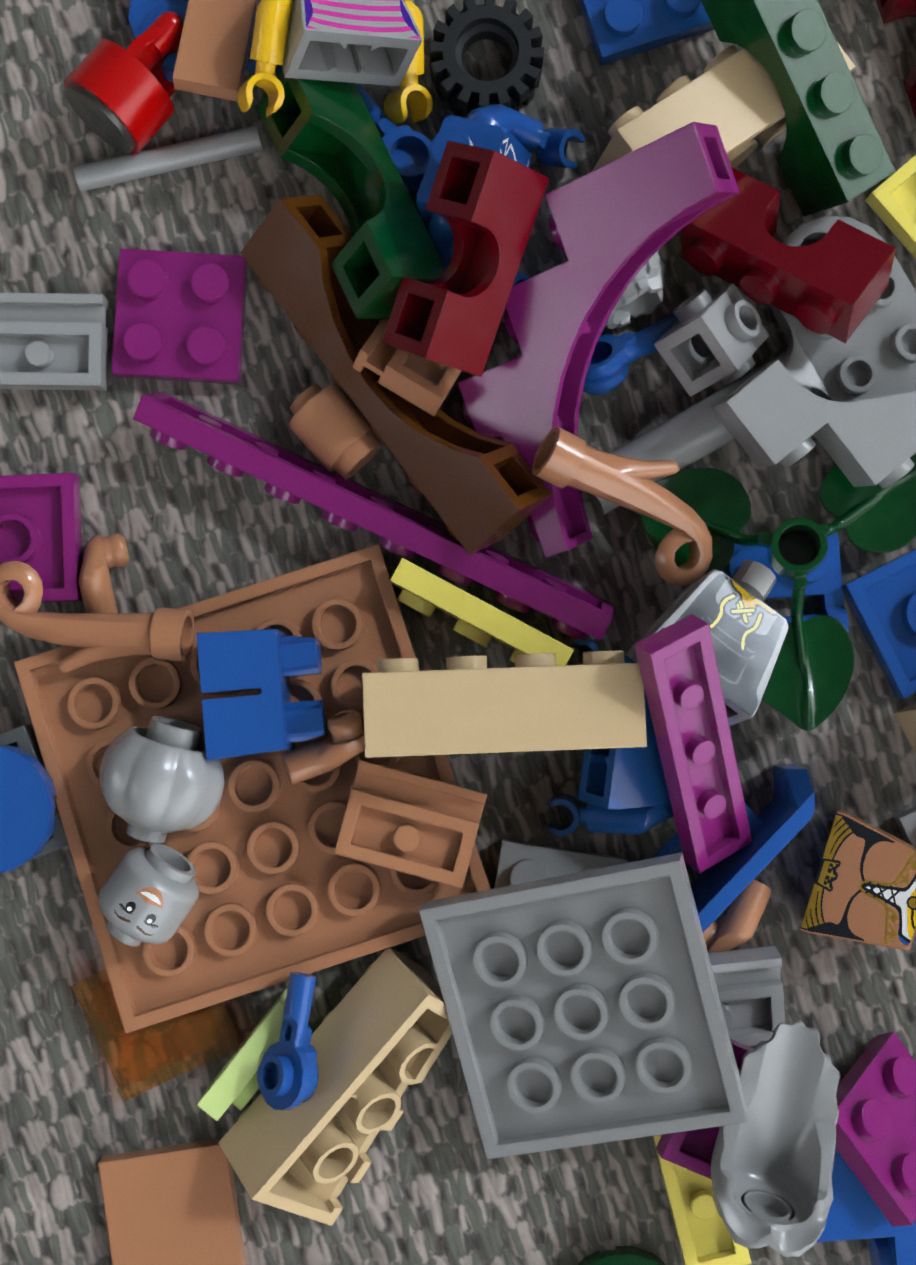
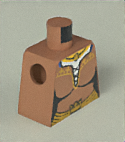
(864, 886)

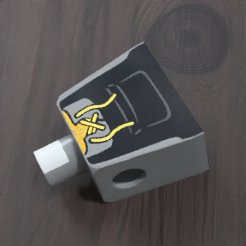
(742, 630)

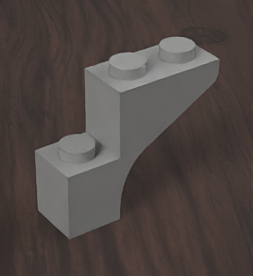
(864, 437)

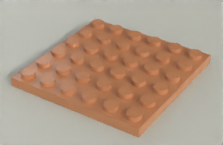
(266, 856)

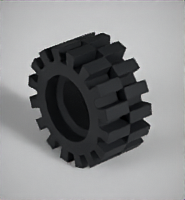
(486, 23)

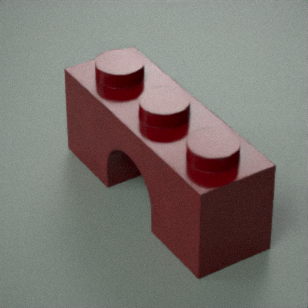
(491, 216)
(820, 284)

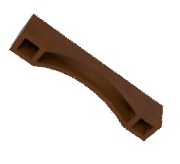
(470, 479)

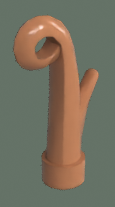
(626, 481)
(101, 637)

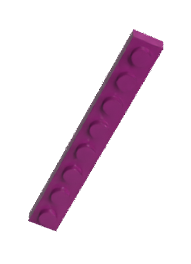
(354, 505)

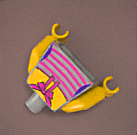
(341, 43)

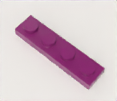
(694, 741)

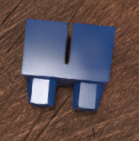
(253, 662)

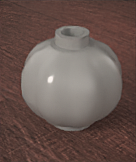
(161, 779)

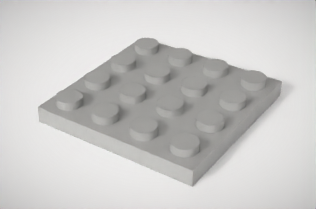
(585, 1008)

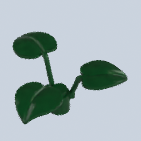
(816, 652)

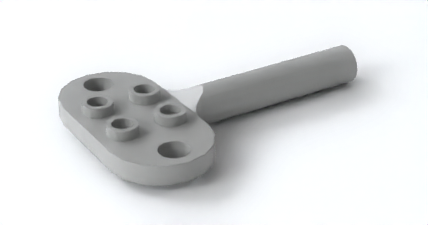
(871, 364)

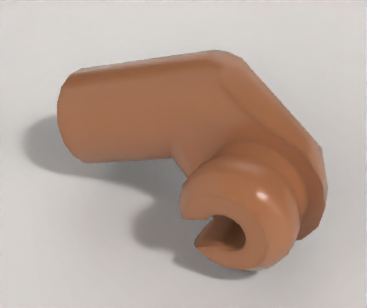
(94, 575)
(327, 753)
(740, 921)

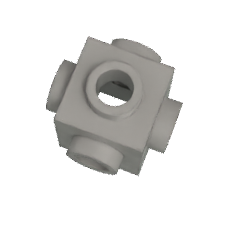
(712, 339)

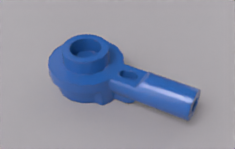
(407, 148)
(614, 354)
(290, 1066)

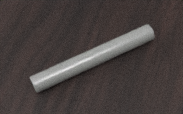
(168, 158)

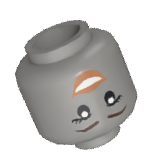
(148, 895)

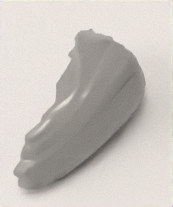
(779, 1165)

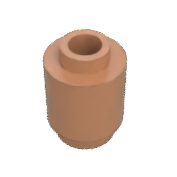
(333, 430)

